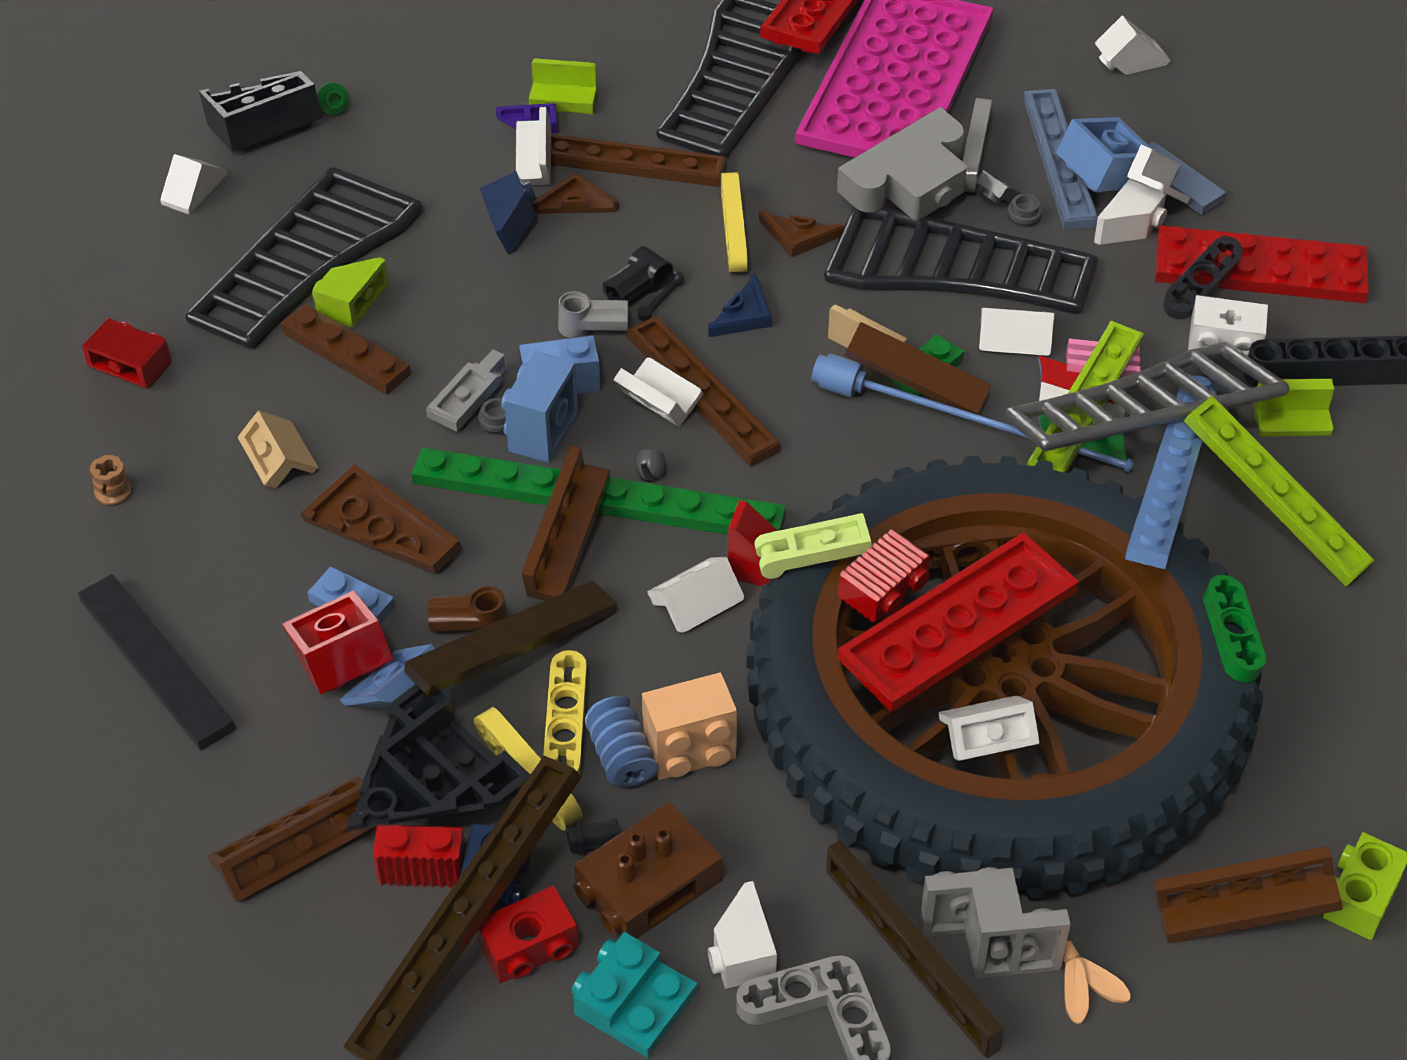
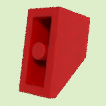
(742, 532)

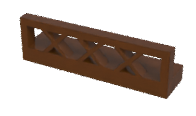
(565, 527)
(289, 841)
(1248, 898)

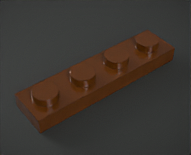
(345, 349)

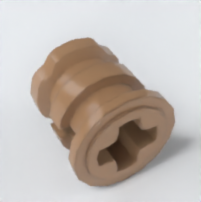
(110, 480)

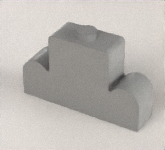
(911, 168)

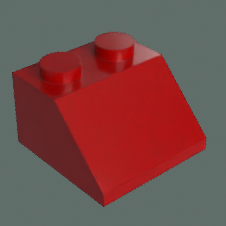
(338, 642)

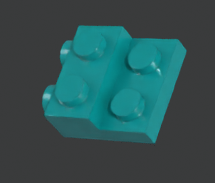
(632, 994)

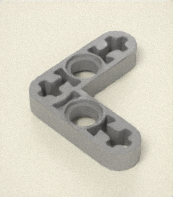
(823, 992)

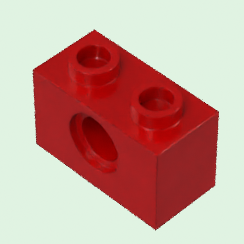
(536, 915)

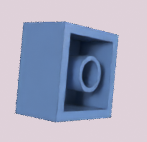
(1100, 151)
(540, 406)

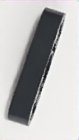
(1204, 262)

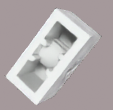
(1227, 321)

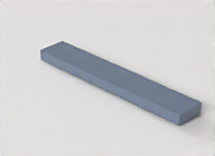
(1068, 188)

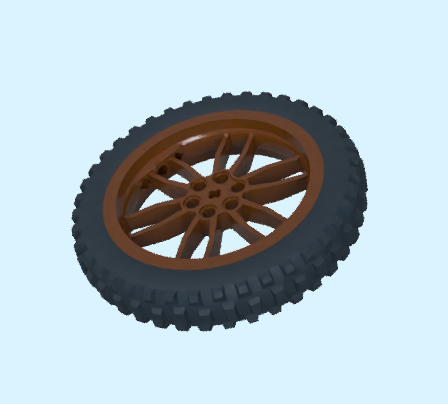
(1054, 824)

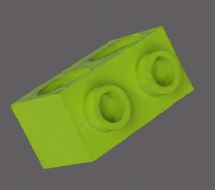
(1369, 886)

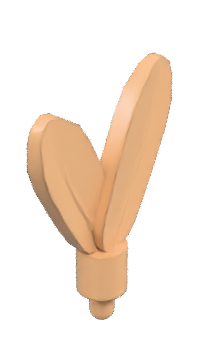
(1082, 974)

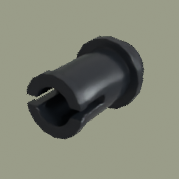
(591, 835)

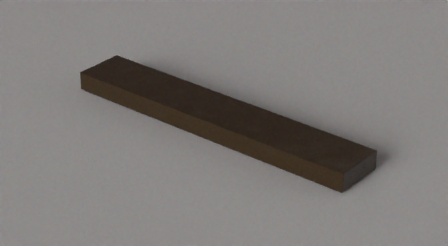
(509, 638)
(914, 950)

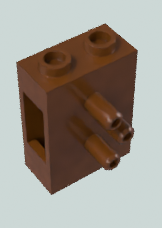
(647, 872)

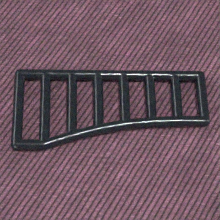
(703, 75)
(309, 277)
(974, 283)

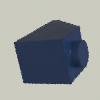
(510, 208)

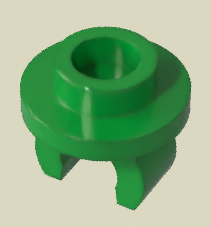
(333, 98)

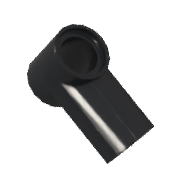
(643, 271)

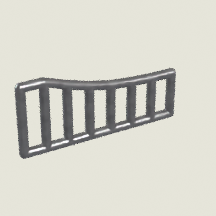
(1145, 380)

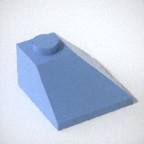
(579, 350)
(387, 683)

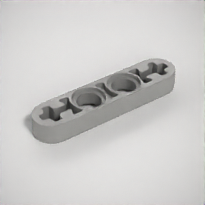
(976, 142)

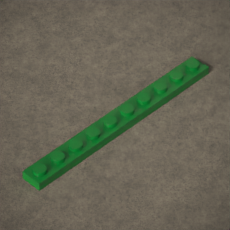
(621, 499)

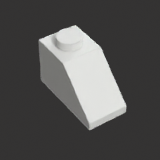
(1130, 48)
(1131, 214)
(742, 941)

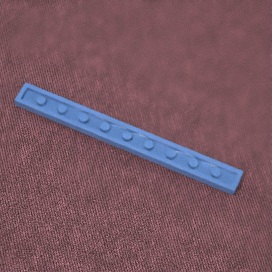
(1166, 489)

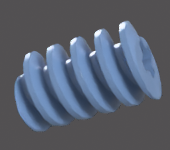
(620, 742)

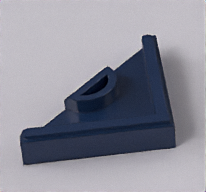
(743, 312)

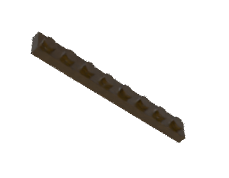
(462, 911)

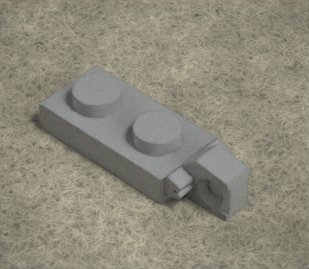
(467, 391)

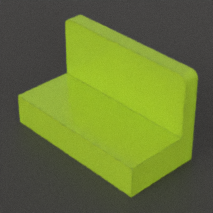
(566, 83)
(1299, 412)

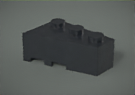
(262, 110)

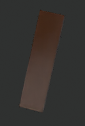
(917, 369)

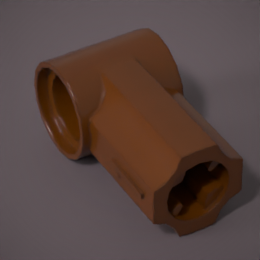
(467, 612)

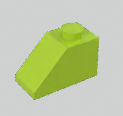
(350, 290)

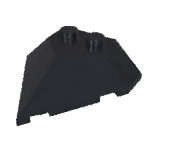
(431, 767)

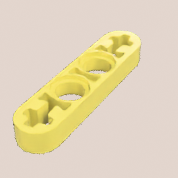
(733, 222)
(570, 718)
(501, 736)

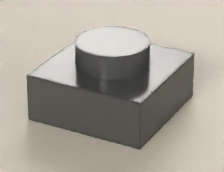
(996, 188)

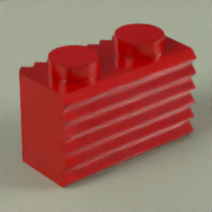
(127, 352)
(884, 576)
(418, 855)

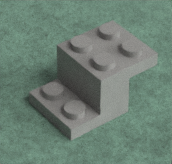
(995, 928)

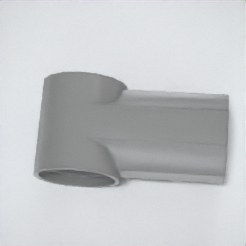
(580, 314)

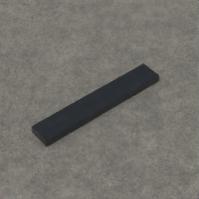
(156, 662)

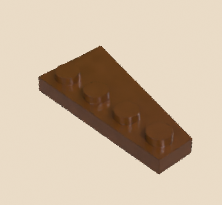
(380, 519)

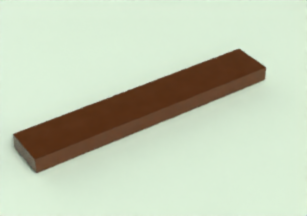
(637, 160)
(718, 404)

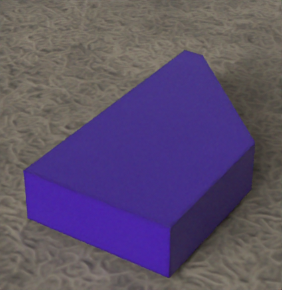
(512, 114)

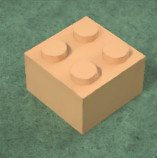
(690, 725)

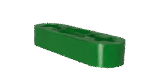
(1229, 643)

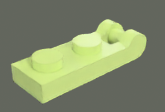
(812, 544)

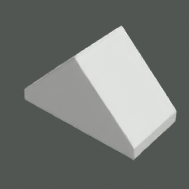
(189, 183)

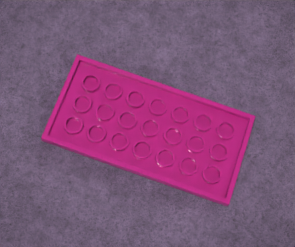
(893, 71)

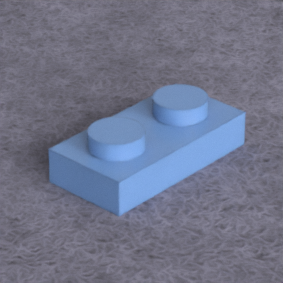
(336, 584)

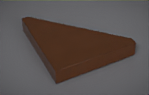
(575, 196)
(799, 233)

